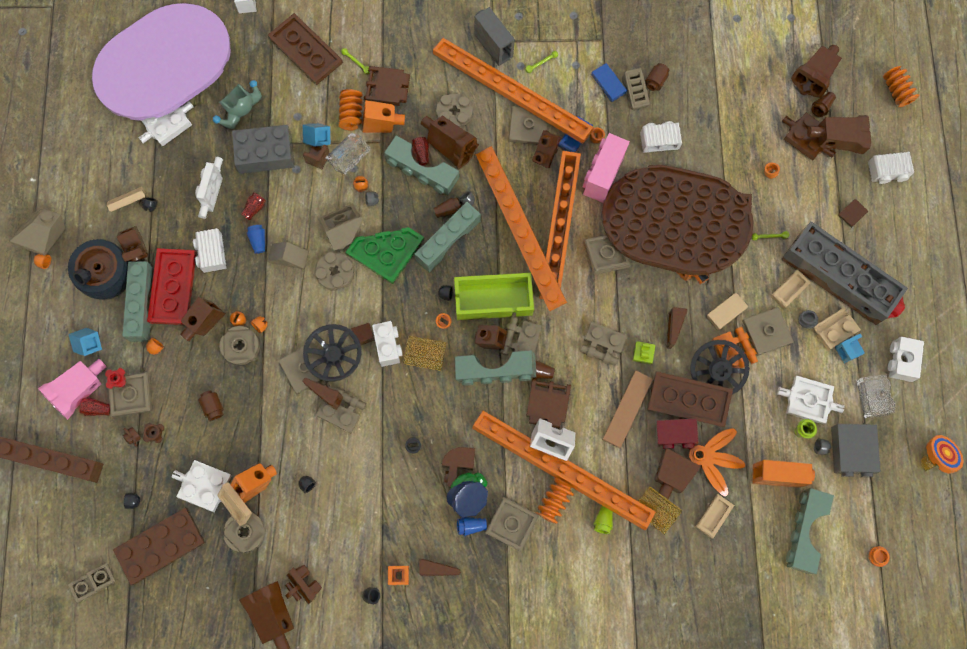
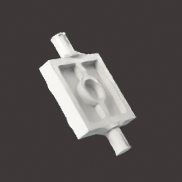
(168, 126)
(209, 187)
(810, 400)
(201, 485)

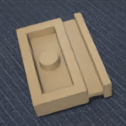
(836, 329)

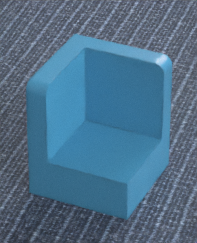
(316, 134)
(85, 341)
(850, 349)

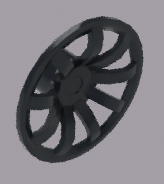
(332, 353)
(721, 368)

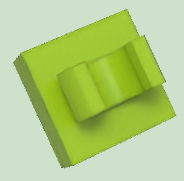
(644, 352)

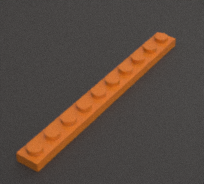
(513, 90)
(521, 229)
(565, 470)

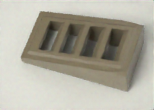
(636, 77)

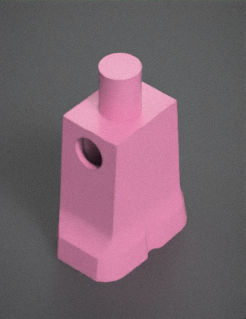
(73, 385)

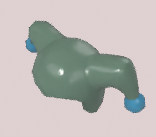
(238, 104)

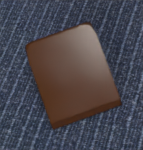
(853, 213)
(363, 333)

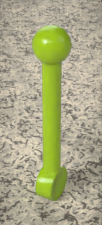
(344, 51)
(529, 68)
(784, 235)

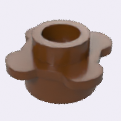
(149, 428)
(131, 436)

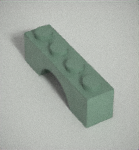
(440, 177)
(436, 247)
(135, 314)
(519, 366)
(802, 553)

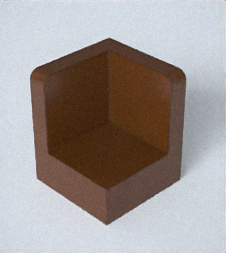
(317, 156)

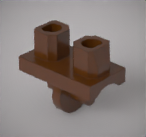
(546, 149)
(307, 592)

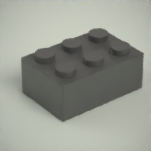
(263, 149)

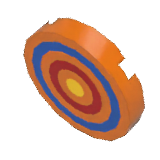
(945, 454)

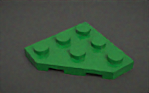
(386, 251)

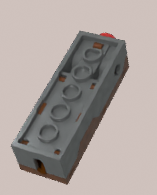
(846, 274)

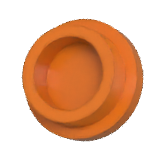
(879, 556)

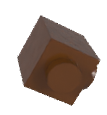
(490, 337)

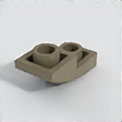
(91, 583)

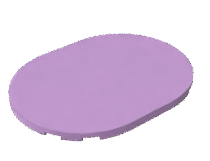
(161, 61)

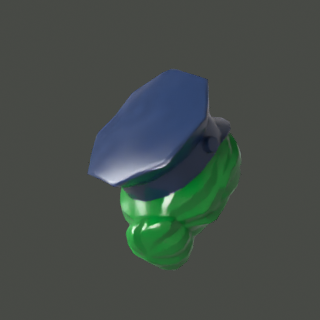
(468, 494)

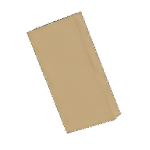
(126, 199)
(790, 289)
(727, 311)
(234, 504)
(714, 516)

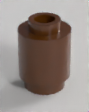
(657, 77)
(211, 405)

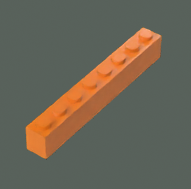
(562, 213)

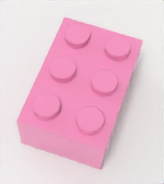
(605, 167)

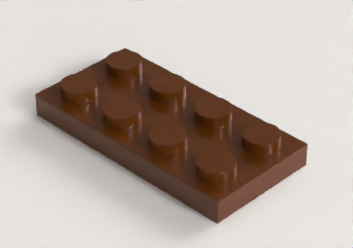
(305, 49)
(690, 399)
(159, 546)

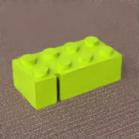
(494, 296)

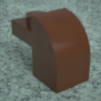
(132, 244)
(457, 459)

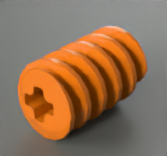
(899, 86)
(350, 109)
(555, 500)

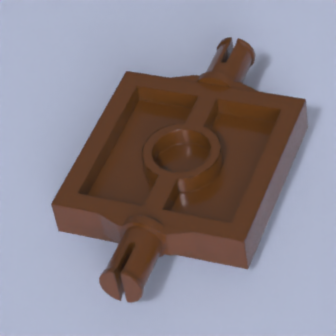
(798, 137)

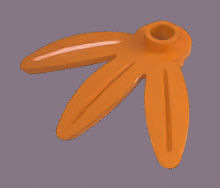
(721, 459)

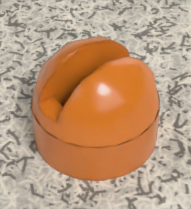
(600, 134)
(769, 168)
(360, 186)
(42, 261)
(241, 320)
(440, 324)
(258, 325)
(154, 346)

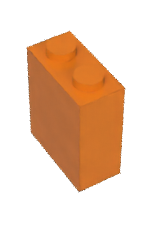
(783, 473)

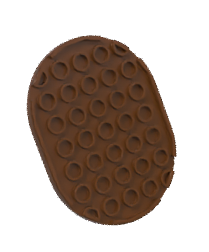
(677, 220)

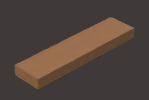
(627, 409)

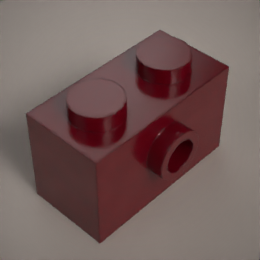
(677, 433)

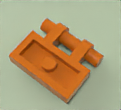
(743, 338)

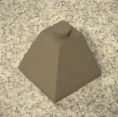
(341, 226)
(39, 231)

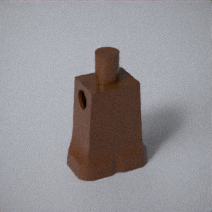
(815, 75)
(843, 133)
(450, 140)
(269, 614)

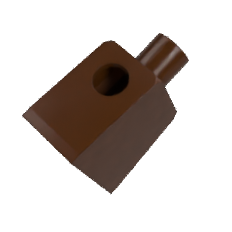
(201, 318)
(674, 472)

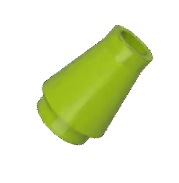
(806, 428)
(604, 521)

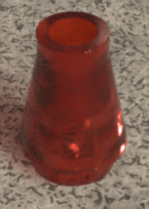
(421, 150)
(253, 206)
(93, 407)

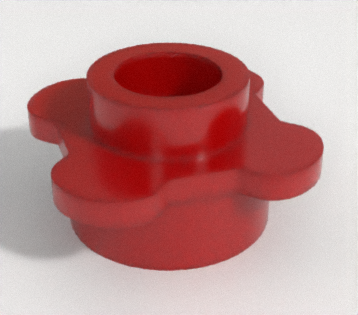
(121, 380)

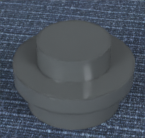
(808, 319)

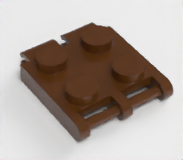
(388, 85)
(548, 403)

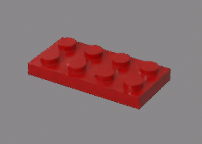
(171, 286)

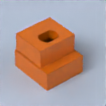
(392, 570)

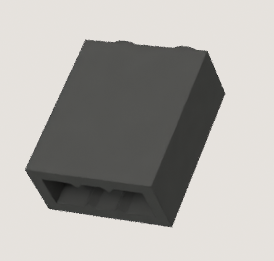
(493, 36)
(855, 450)

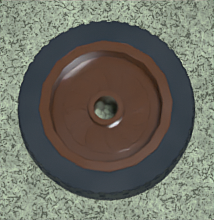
(106, 267)

